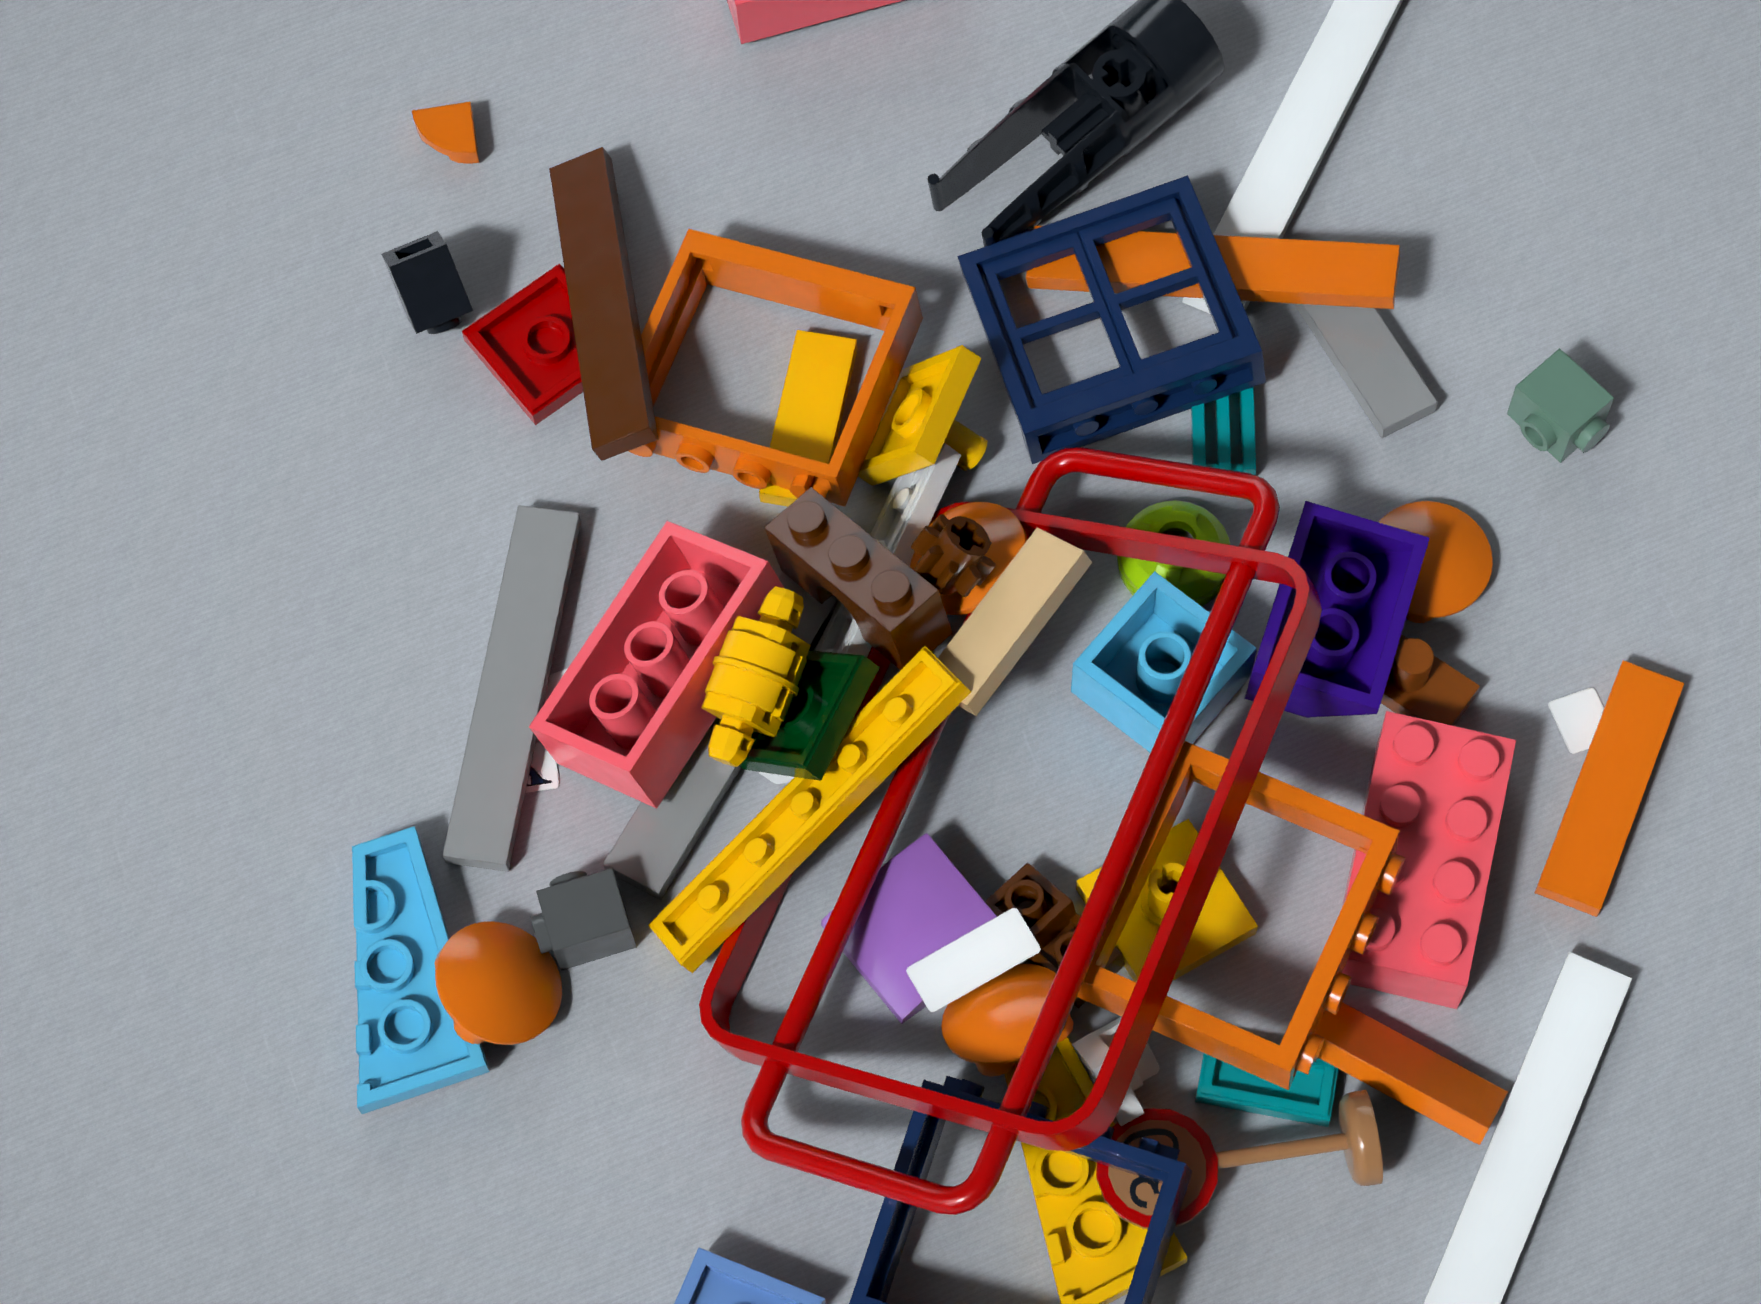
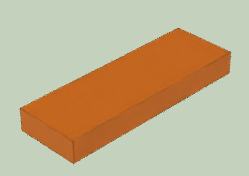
(1409, 1072)

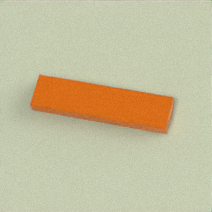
(1609, 788)

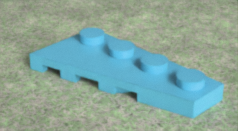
(402, 1028)

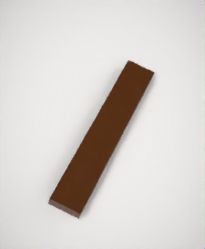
(603, 305)

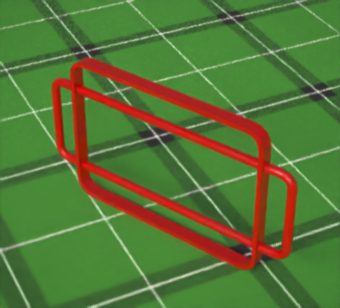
(1102, 1105)

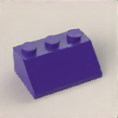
(1365, 591)

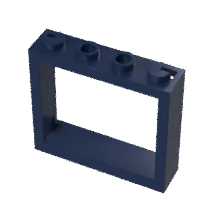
(915, 1158)

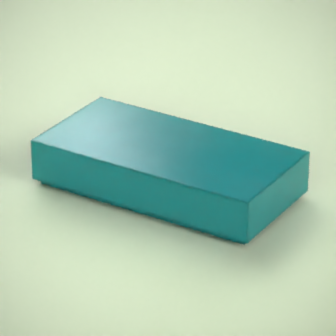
(1306, 1101)

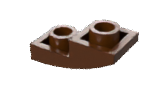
(1048, 916)

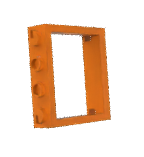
(798, 284)
(1327, 983)

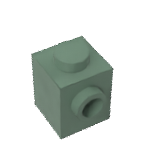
(1561, 407)

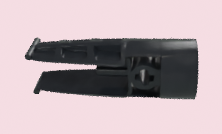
(1144, 55)

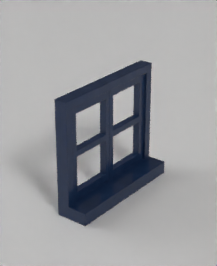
(1139, 388)

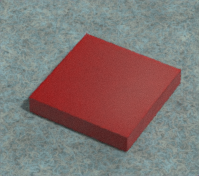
(532, 346)

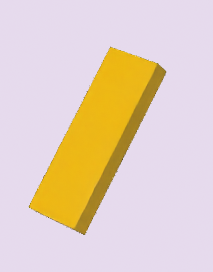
(811, 402)

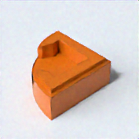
(449, 131)

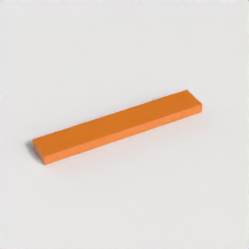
(1259, 268)

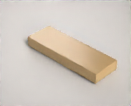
(1012, 615)

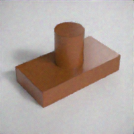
(1426, 686)

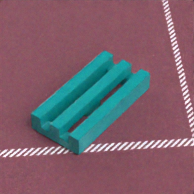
(1247, 426)

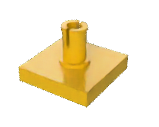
(923, 419)
(1220, 924)

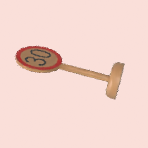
(1135, 1197)

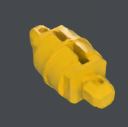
(755, 676)

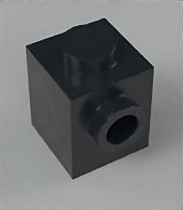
(428, 284)

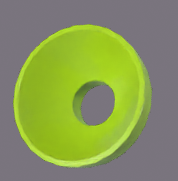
(1201, 524)

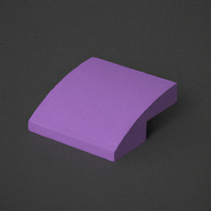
(909, 914)

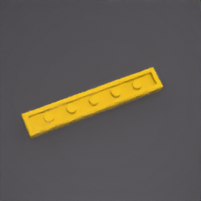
(808, 811)

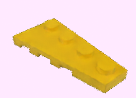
(1086, 1241)

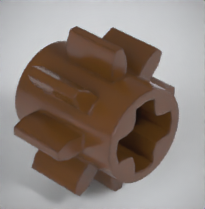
(953, 554)

